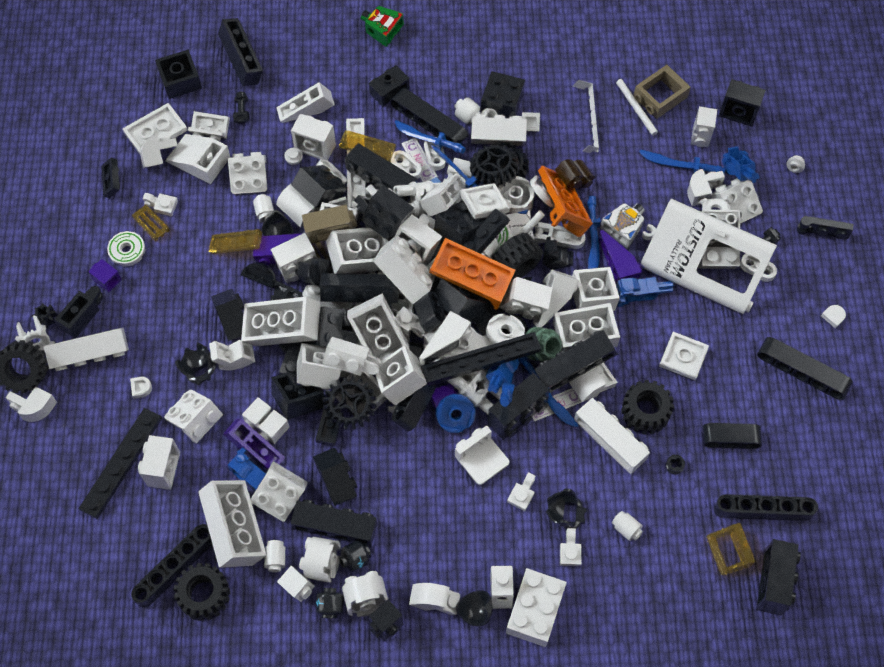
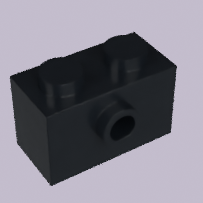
(388, 84)
(385, 621)

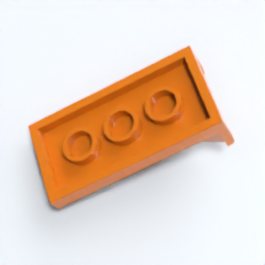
(567, 203)
(472, 271)

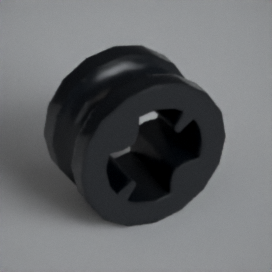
(673, 458)

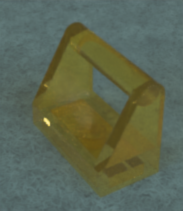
(740, 544)

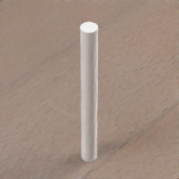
(651, 128)

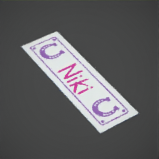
(414, 150)
(566, 399)

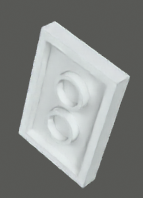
(161, 122)

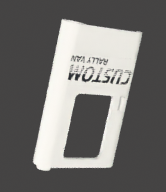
(682, 243)

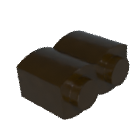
(575, 173)

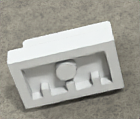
(278, 491)

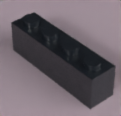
(240, 52)
(376, 169)
(356, 287)
(576, 361)
(333, 522)

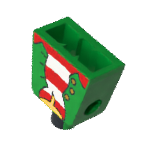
(383, 24)

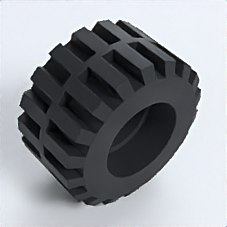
(520, 254)
(32, 356)
(654, 394)
(190, 580)

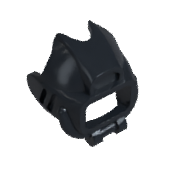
(194, 361)
(557, 504)

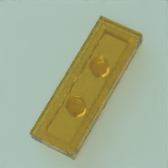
(380, 147)
(235, 241)

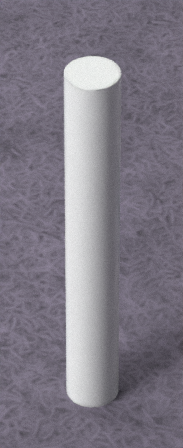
(532, 223)

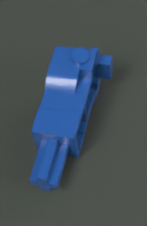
(740, 165)
(641, 289)
(501, 374)
(246, 470)

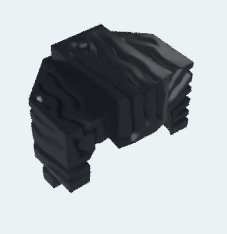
(556, 257)
(312, 271)

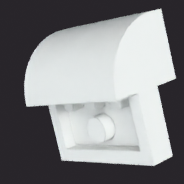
(295, 204)
(593, 382)

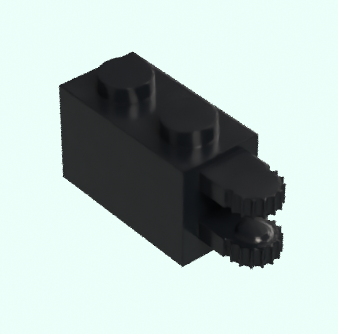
(79, 311)

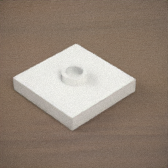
(483, 200)
(684, 356)

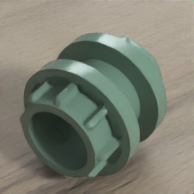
(549, 342)

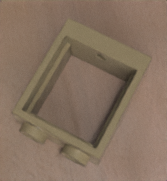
(669, 78)
(321, 223)

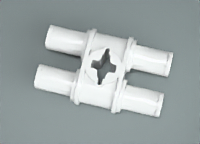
(416, 191)
(468, 389)

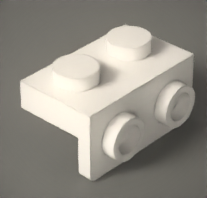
(209, 125)

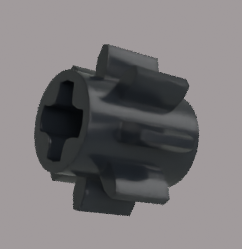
(45, 315)

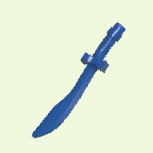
(439, 142)
(696, 165)
(470, 182)
(593, 260)
(507, 392)
(556, 407)

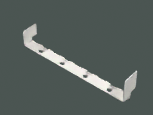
(582, 85)

